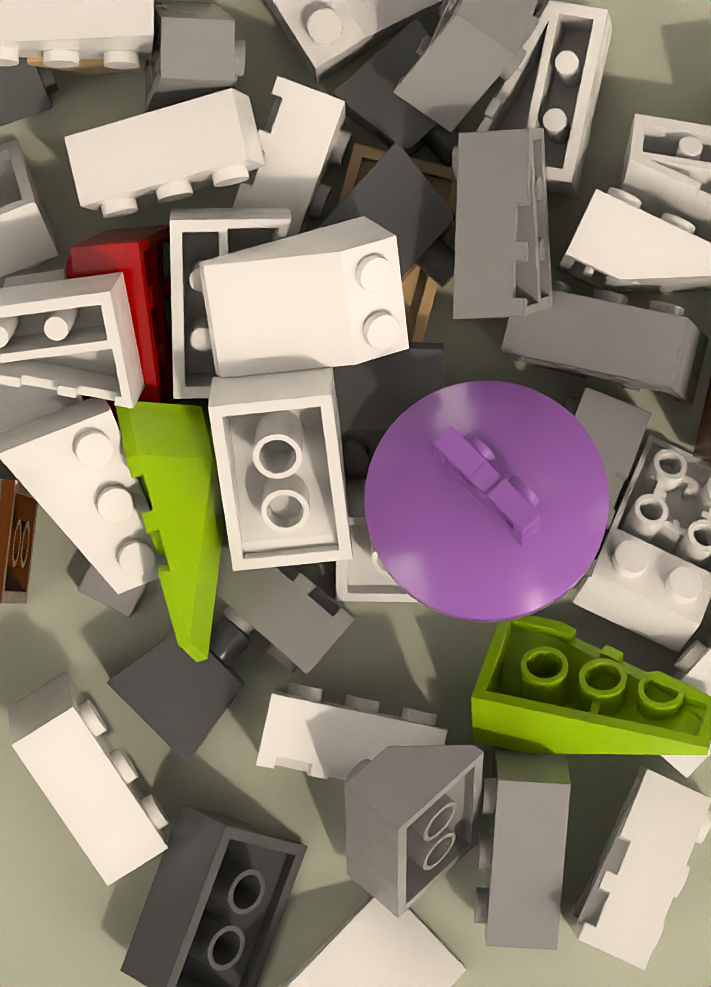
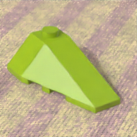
(178, 471)
(564, 696)

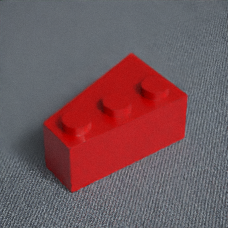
(140, 258)

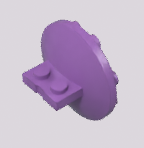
(486, 501)

